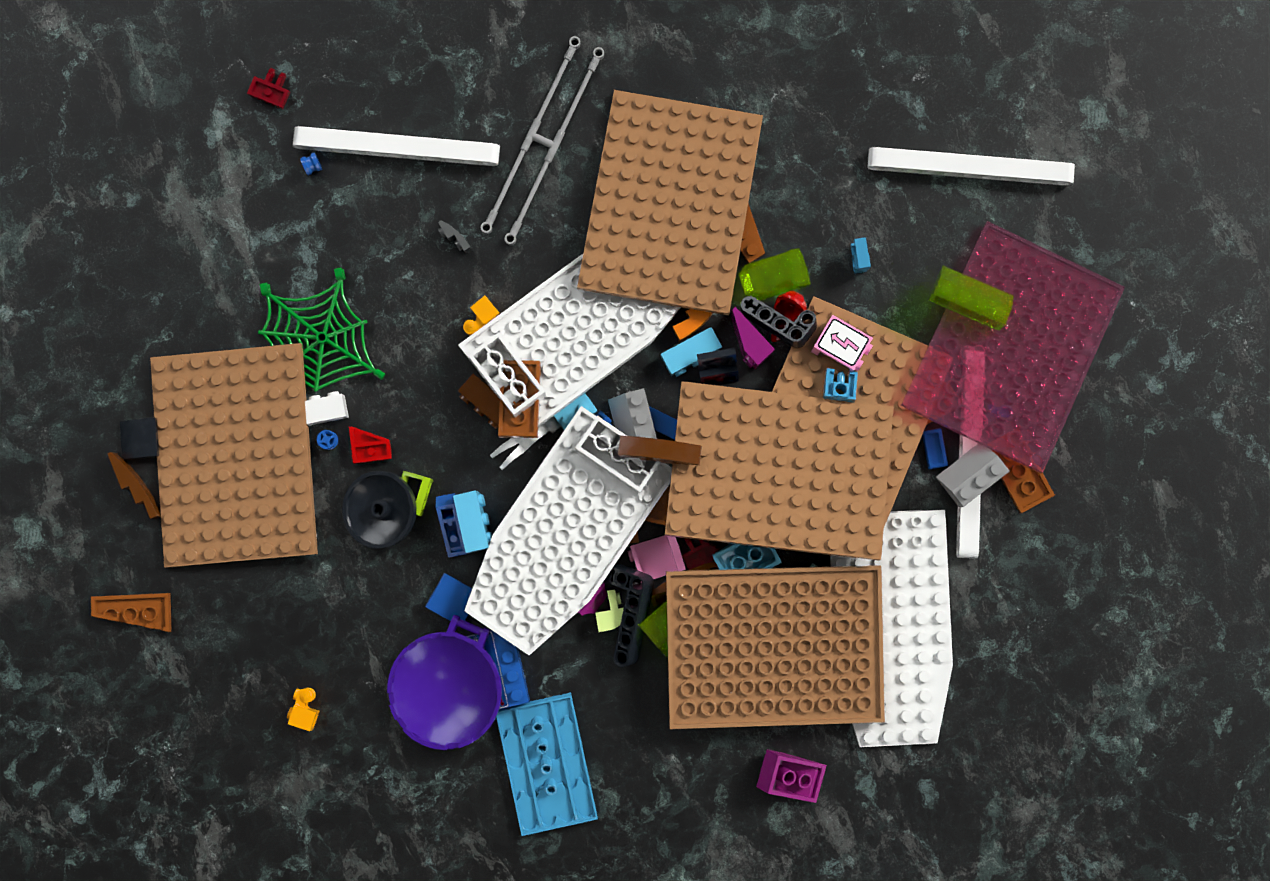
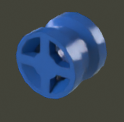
(311, 163)
(324, 438)

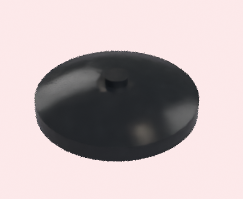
(379, 509)

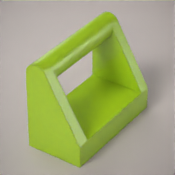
(423, 491)

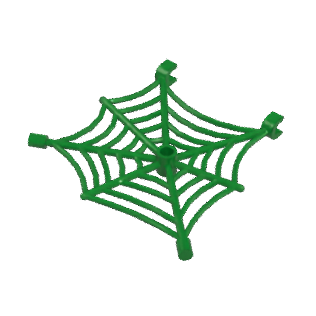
(340, 276)

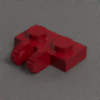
(270, 92)
(698, 555)

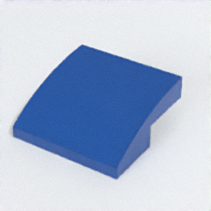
(449, 598)

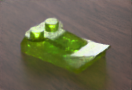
(775, 275)

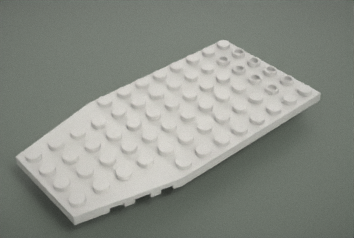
(571, 332)
(564, 533)
(914, 629)

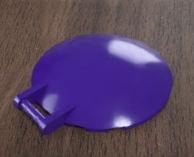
(445, 688)

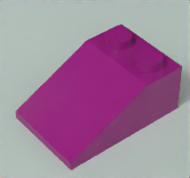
(752, 344)
(791, 776)

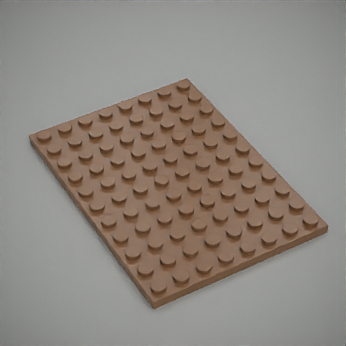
(670, 202)
(880, 381)
(233, 455)
(781, 471)
(775, 646)

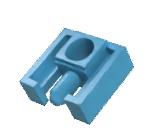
(860, 255)
(848, 388)

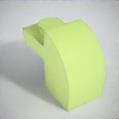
(611, 618)

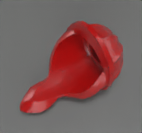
(789, 305)

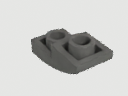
(451, 233)

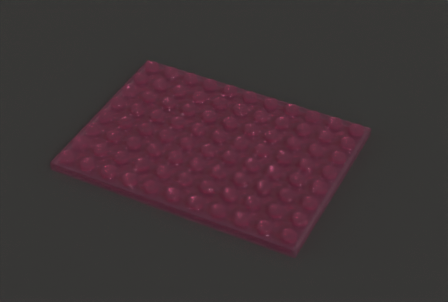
(1022, 380)

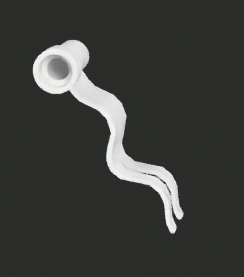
(525, 443)

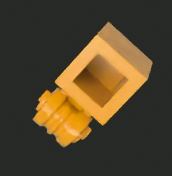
(484, 314)
(301, 714)

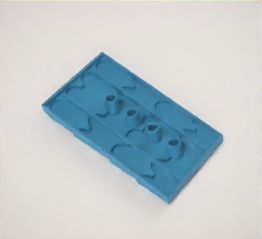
(546, 764)

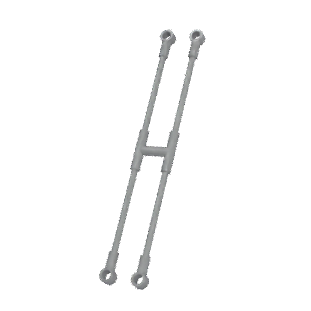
(553, 145)

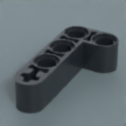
(776, 319)

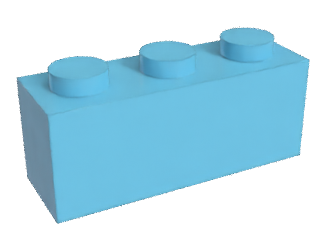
(685, 353)

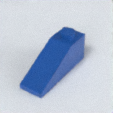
(450, 525)

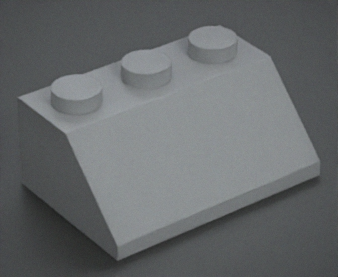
(632, 414)
(972, 474)

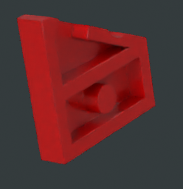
(368, 447)

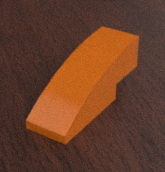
(695, 321)

